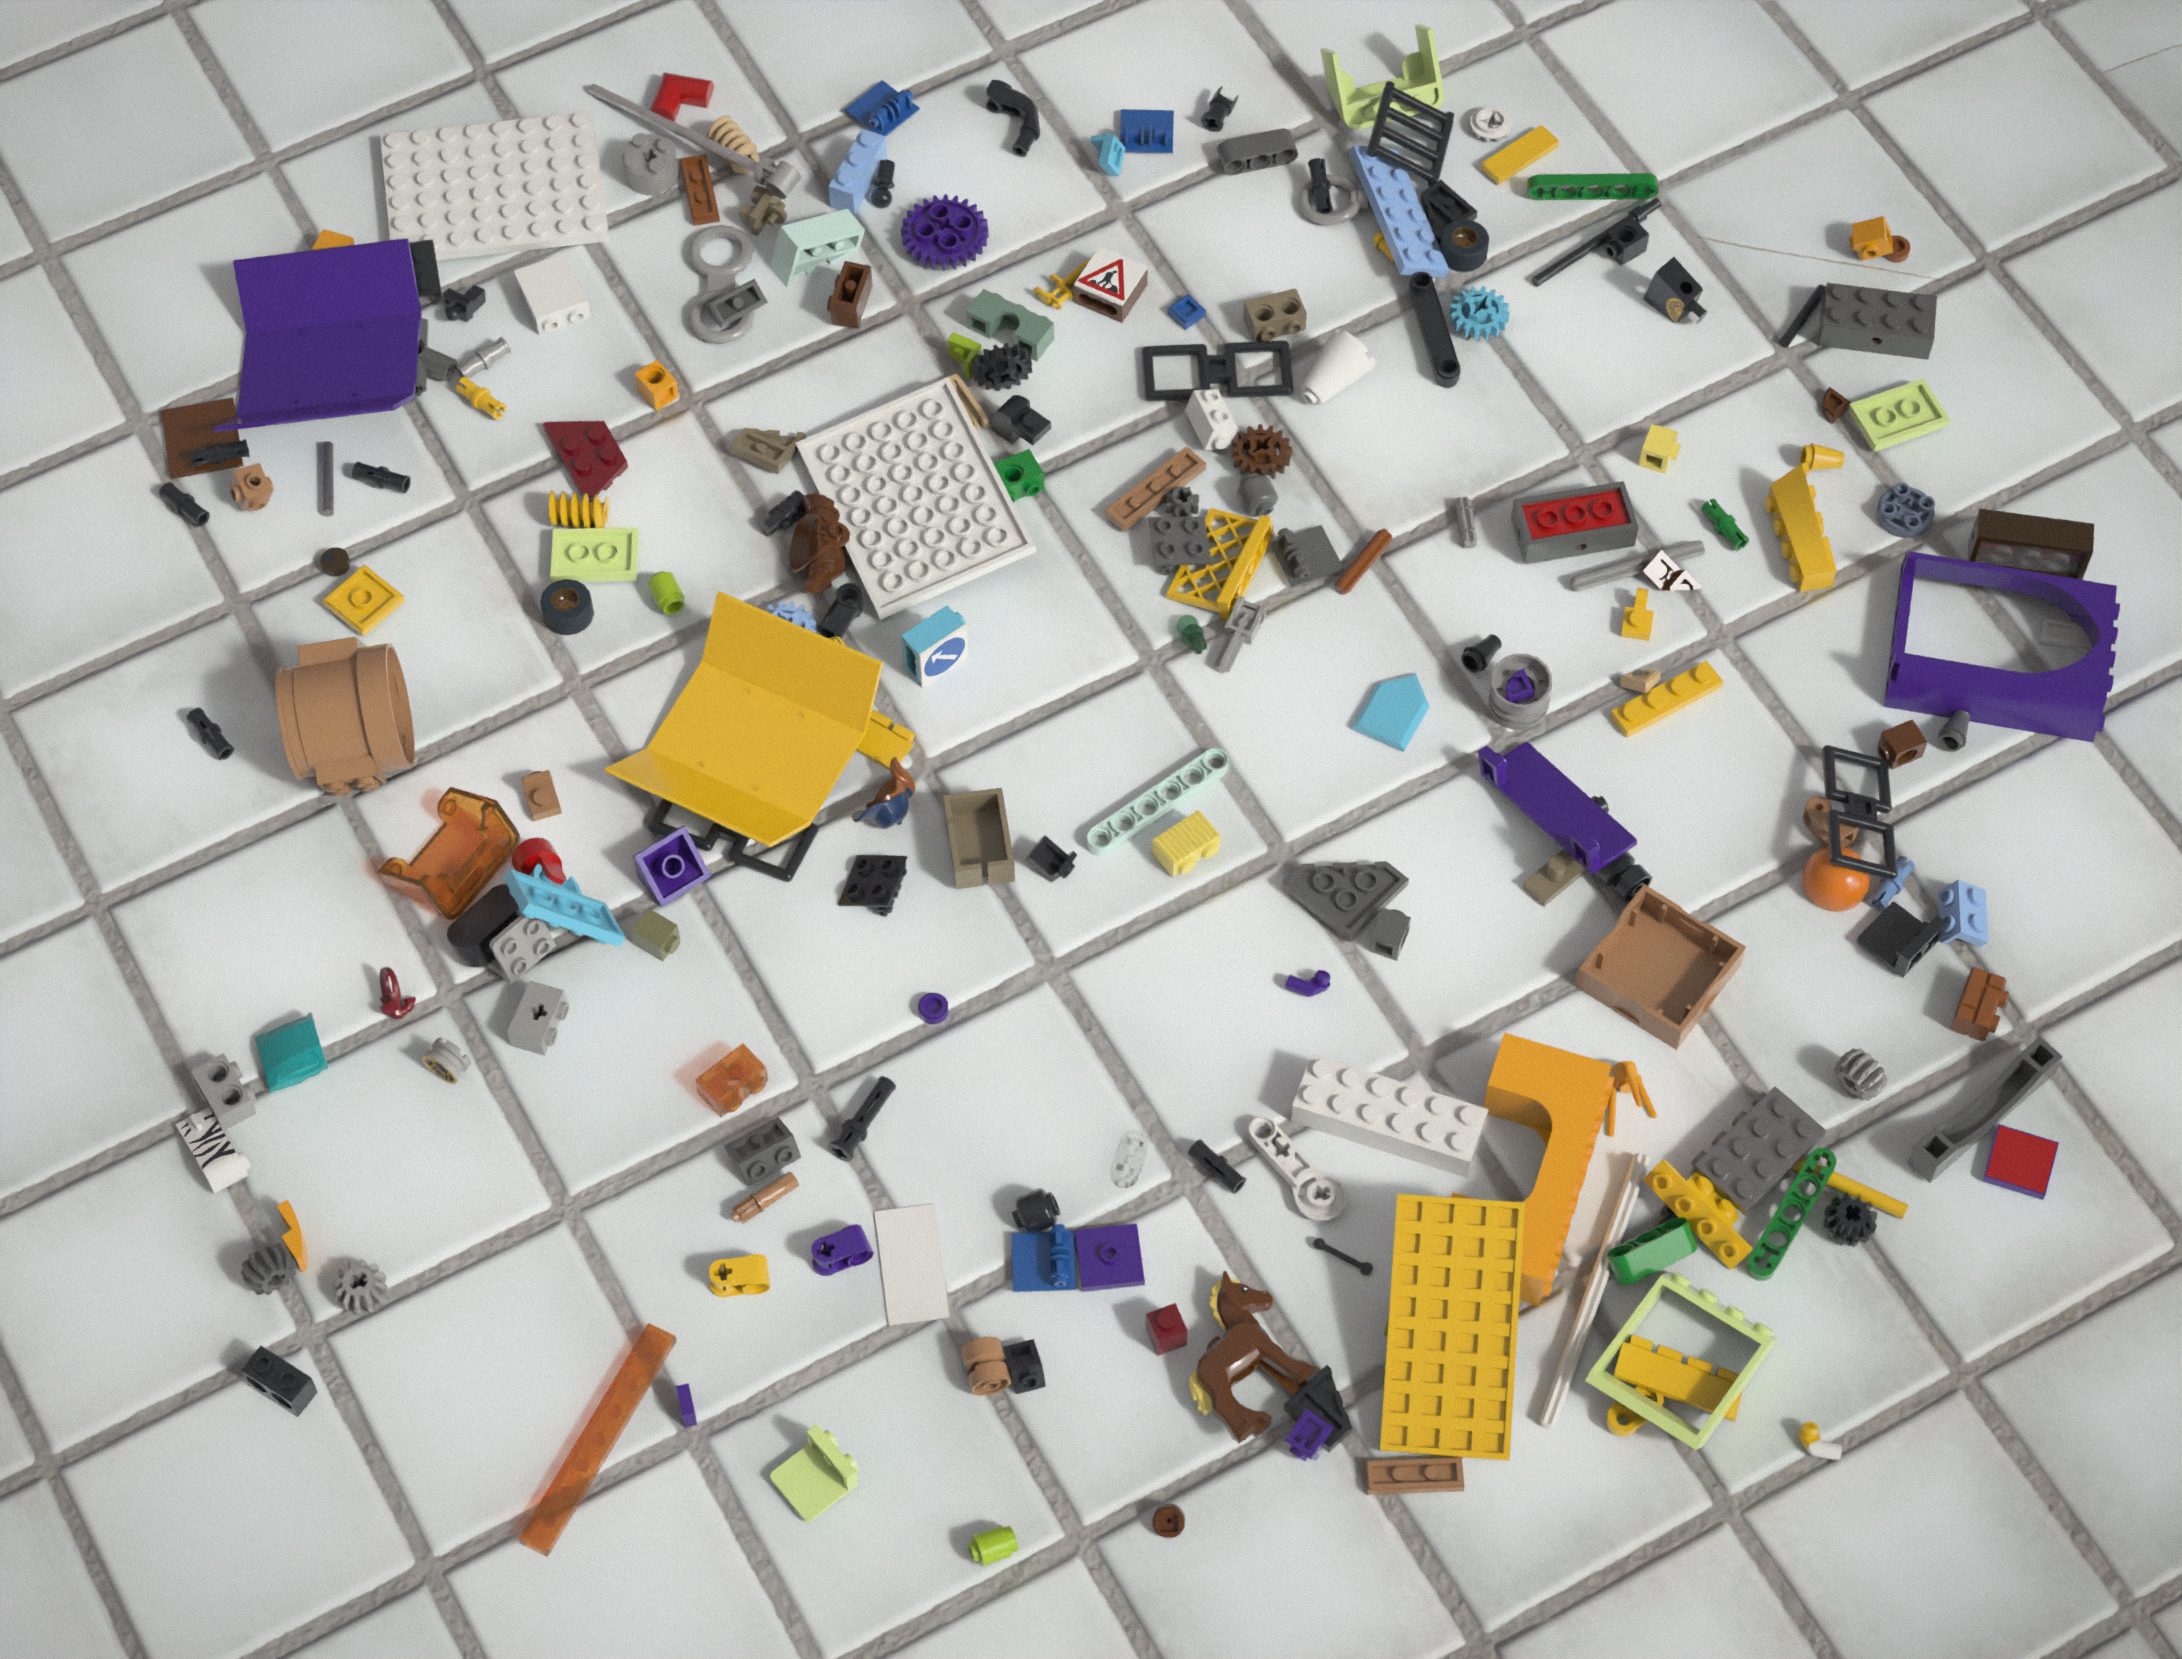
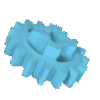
(1479, 313)

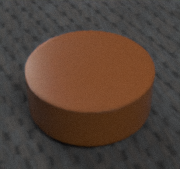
(1901, 249)

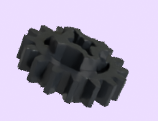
(1002, 367)

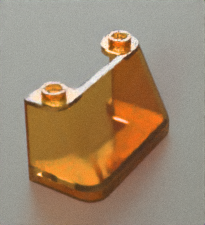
(458, 857)

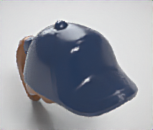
(891, 800)

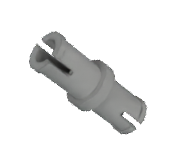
(483, 358)

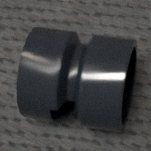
(1624, 876)

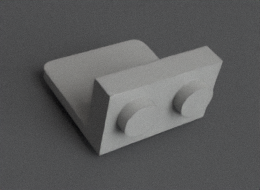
(520, 947)

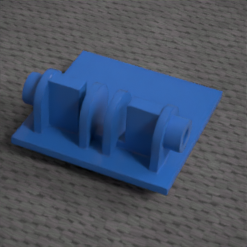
(883, 108)
(1147, 130)
(1044, 1260)

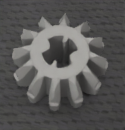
(1861, 1074)
(360, 1287)

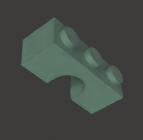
(993, 312)

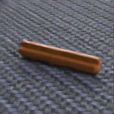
(1363, 561)

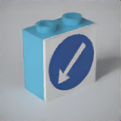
(935, 645)

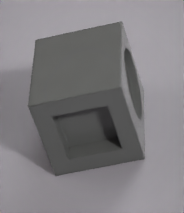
(1390, 933)

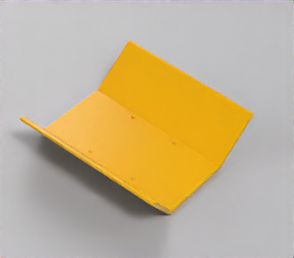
(759, 725)

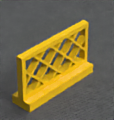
(1243, 567)

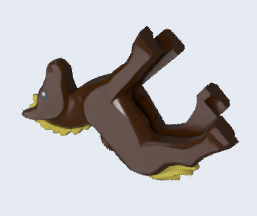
(1240, 1354)

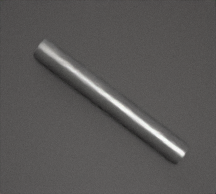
(327, 479)

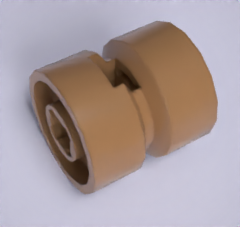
(984, 1361)

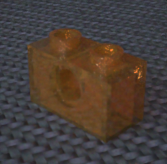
(737, 1065)

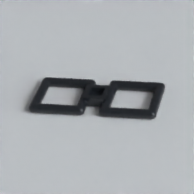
(1217, 369)
(1859, 812)
(740, 841)

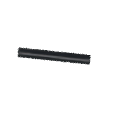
(1802, 316)

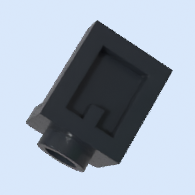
(1024, 1366)

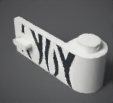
(213, 1150)

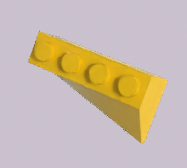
(1801, 530)

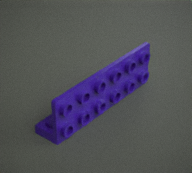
(1556, 805)

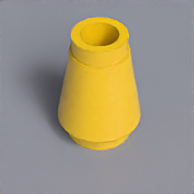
(1821, 457)

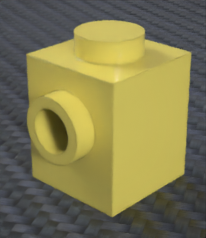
(1659, 448)

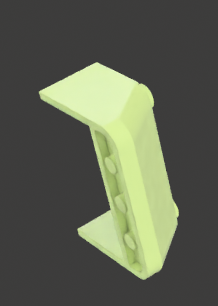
(1360, 105)

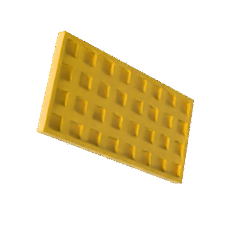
(1452, 1327)

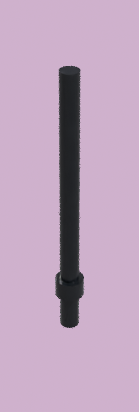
(1638, 213)

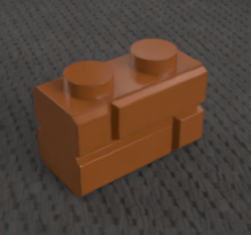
(1979, 1004)

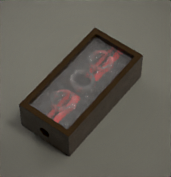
(2031, 543)

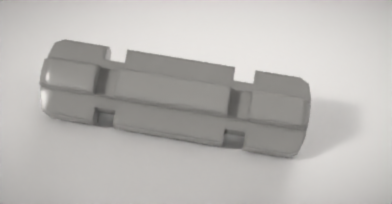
(1466, 522)

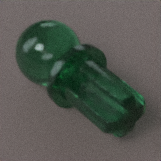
(1191, 633)

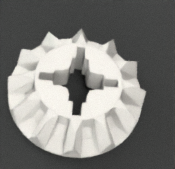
(1481, 118)

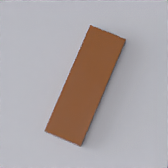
(699, 190)

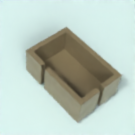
(979, 838)

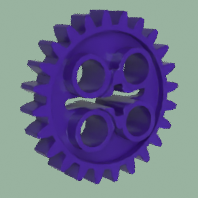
(944, 232)

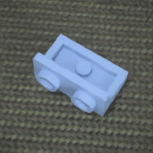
(1965, 912)

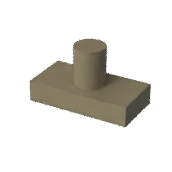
(1553, 878)

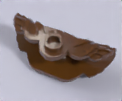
(819, 544)

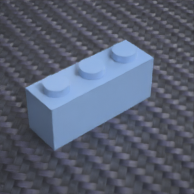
(857, 171)

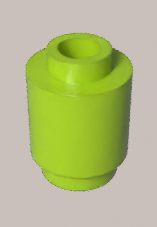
(666, 592)
(992, 1545)

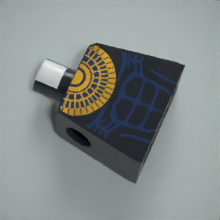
(1675, 293)

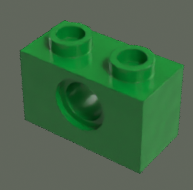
(1024, 471)

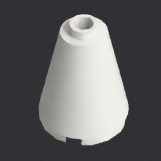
(1336, 367)

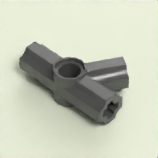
(431, 362)

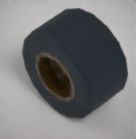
(1464, 245)
(567, 607)

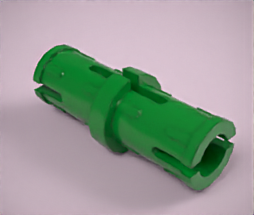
(1725, 524)

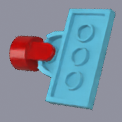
(546, 894)

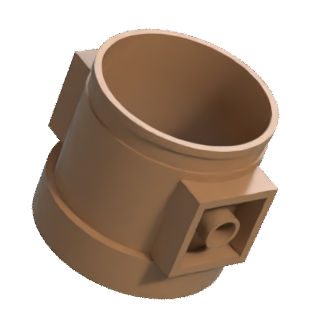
(345, 715)

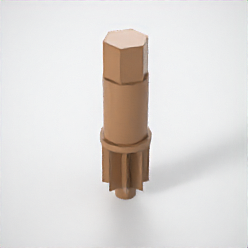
(758, 1201)

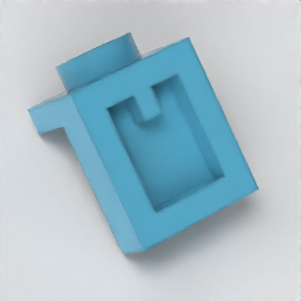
(1110, 153)

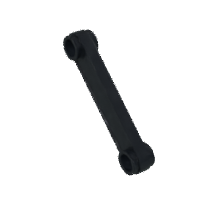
(1434, 329)

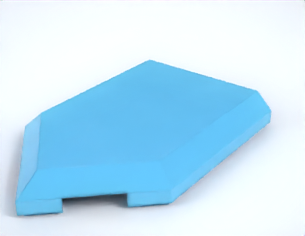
(1393, 711)

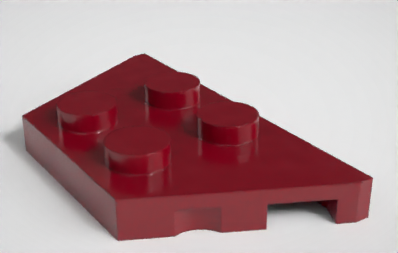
(587, 454)

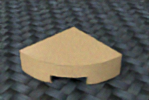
(1641, 682)

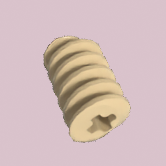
(728, 134)

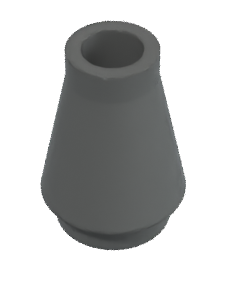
(1954, 732)

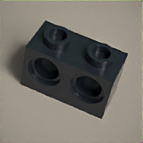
(279, 1381)

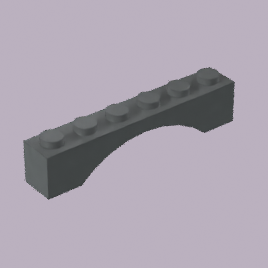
(1957, 1135)

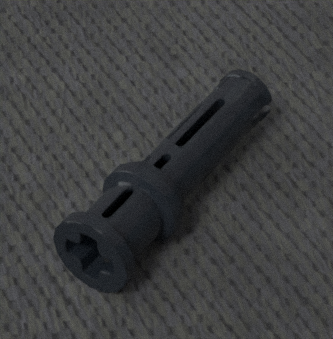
(856, 1128)

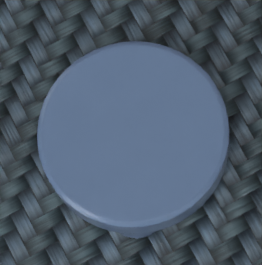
(1905, 511)

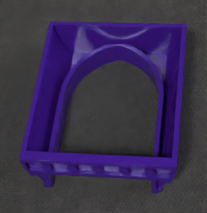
(2049, 703)

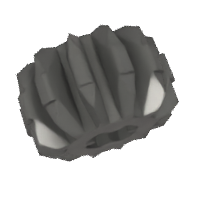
(268, 1268)

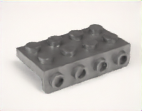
(1758, 1149)

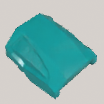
(291, 1053)

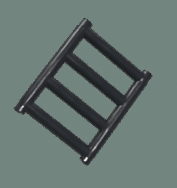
(1380, 130)

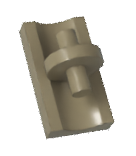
(767, 211)

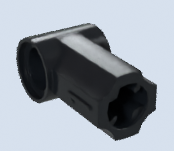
(841, 613)

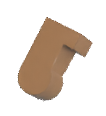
(1816, 821)

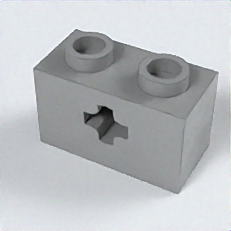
(538, 1018)

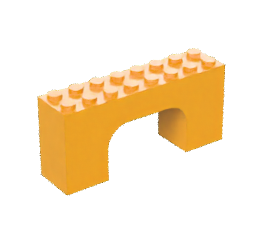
(1565, 1104)

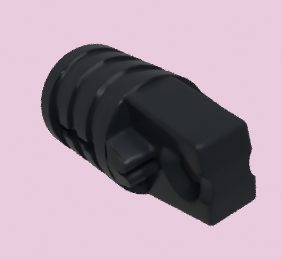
(785, 513)

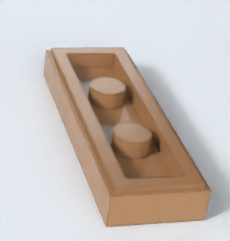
(1414, 1475)

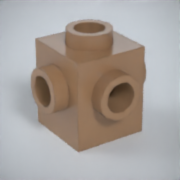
(250, 487)

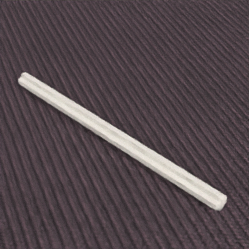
(1593, 1292)

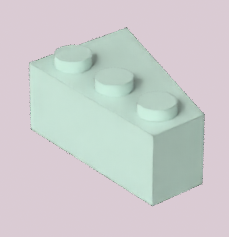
(813, 242)

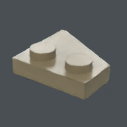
(766, 447)

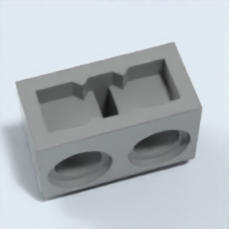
(222, 1092)

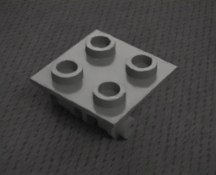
(1179, 542)
(1305, 555)

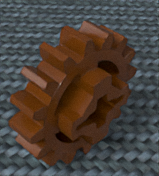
(1261, 452)

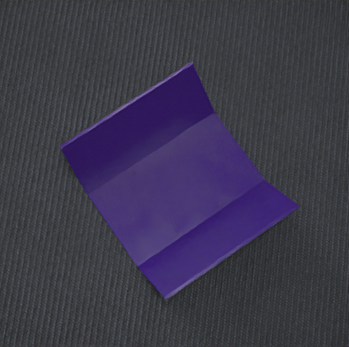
(327, 333)

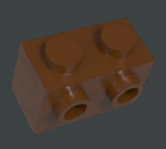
(850, 294)

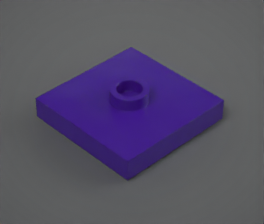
(1109, 1257)

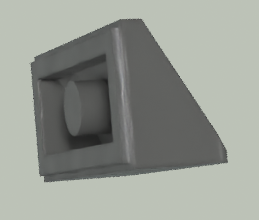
(736, 303)

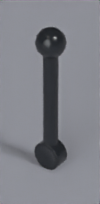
(1365, 1268)

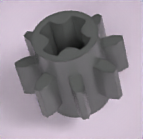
(1182, 502)

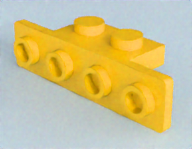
(1704, 1208)

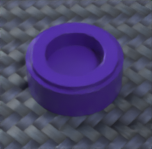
(933, 1008)

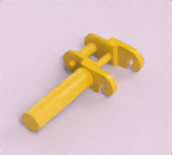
(1062, 286)

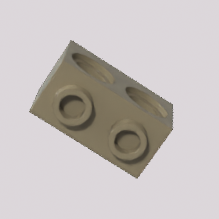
(1275, 315)

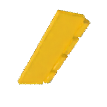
(882, 744)
(1667, 1376)

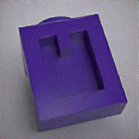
(1308, 1435)

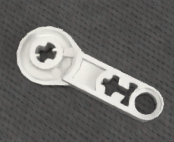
(1300, 1173)

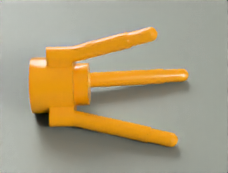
(1627, 1081)

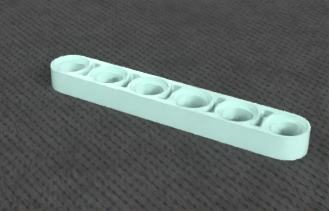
(1154, 798)

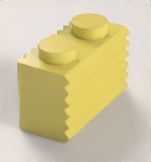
(1186, 844)

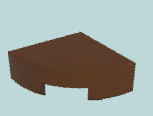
(1834, 405)

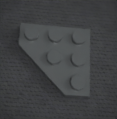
(1346, 893)

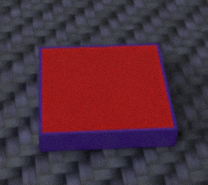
(2020, 1161)

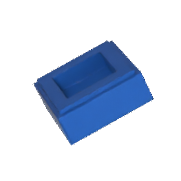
(1186, 312)

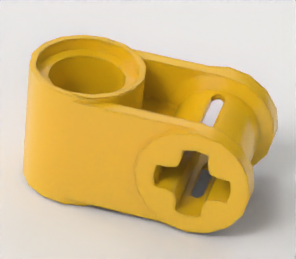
(743, 1276)

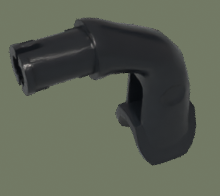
(1008, 100)

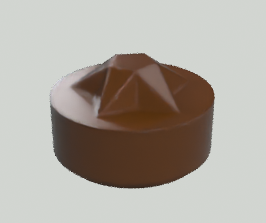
(1168, 1520)

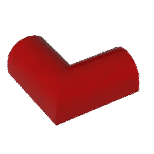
(679, 90)

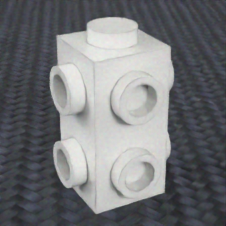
(1211, 419)

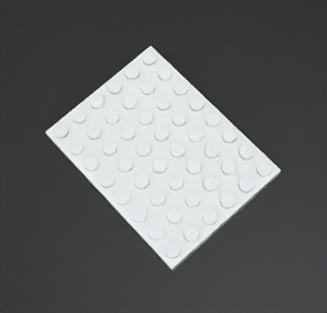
(496, 185)
(916, 497)

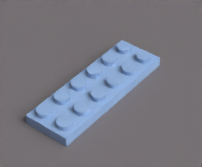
(1399, 214)

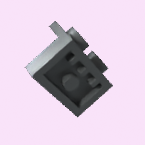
(763, 1151)

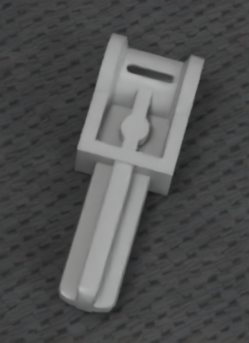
(1240, 628)

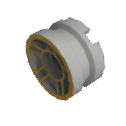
(446, 1061)

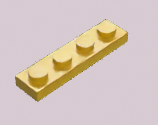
(1666, 699)

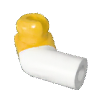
(1814, 1444)

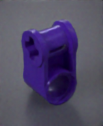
(842, 1250)

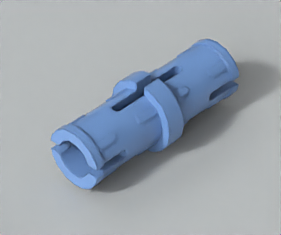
(1889, 887)

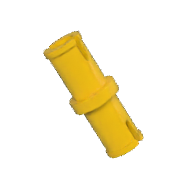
(480, 398)

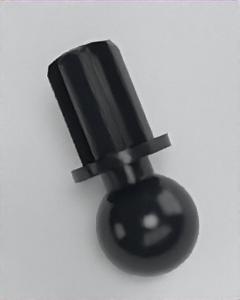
(881, 196)

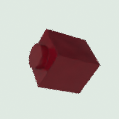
(1166, 1329)

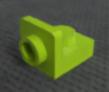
(964, 350)

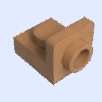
(541, 795)

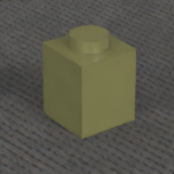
(656, 935)

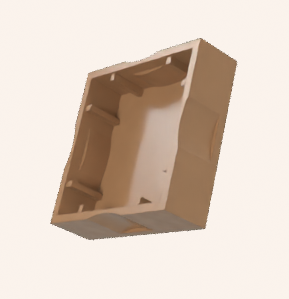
(1660, 967)

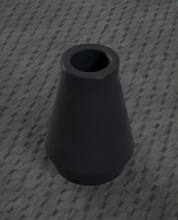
(1479, 654)

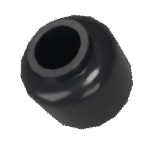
(1036, 1211)

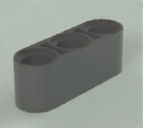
(1257, 151)

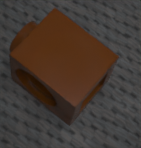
(1901, 744)

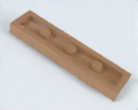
(1153, 489)

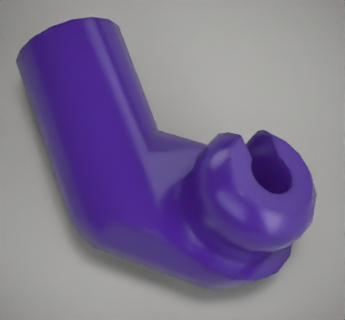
(1309, 987)

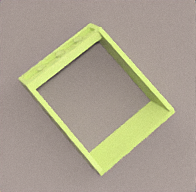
(1653, 1411)

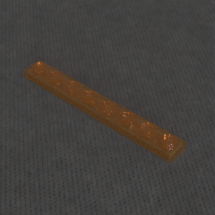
(597, 1440)

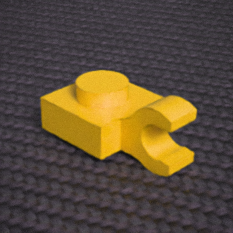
(1637, 620)

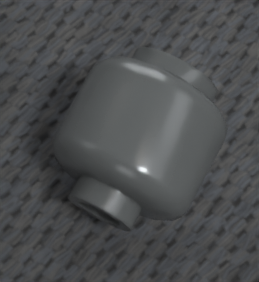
(1257, 495)

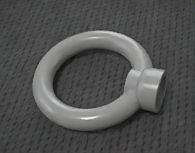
(1358, 202)

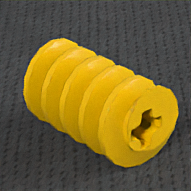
(577, 511)

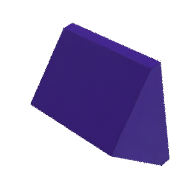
(670, 866)

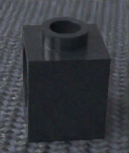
(1626, 241)

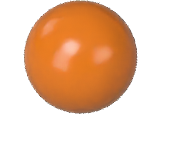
(1834, 886)

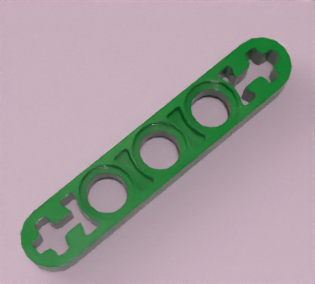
(1548, 186)
(1791, 1228)

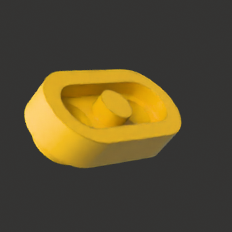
(1634, 1420)

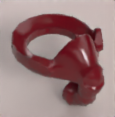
(392, 999)

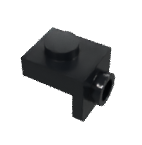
(1051, 859)

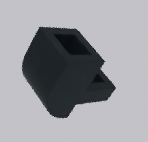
(1018, 420)

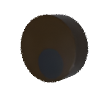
(335, 562)

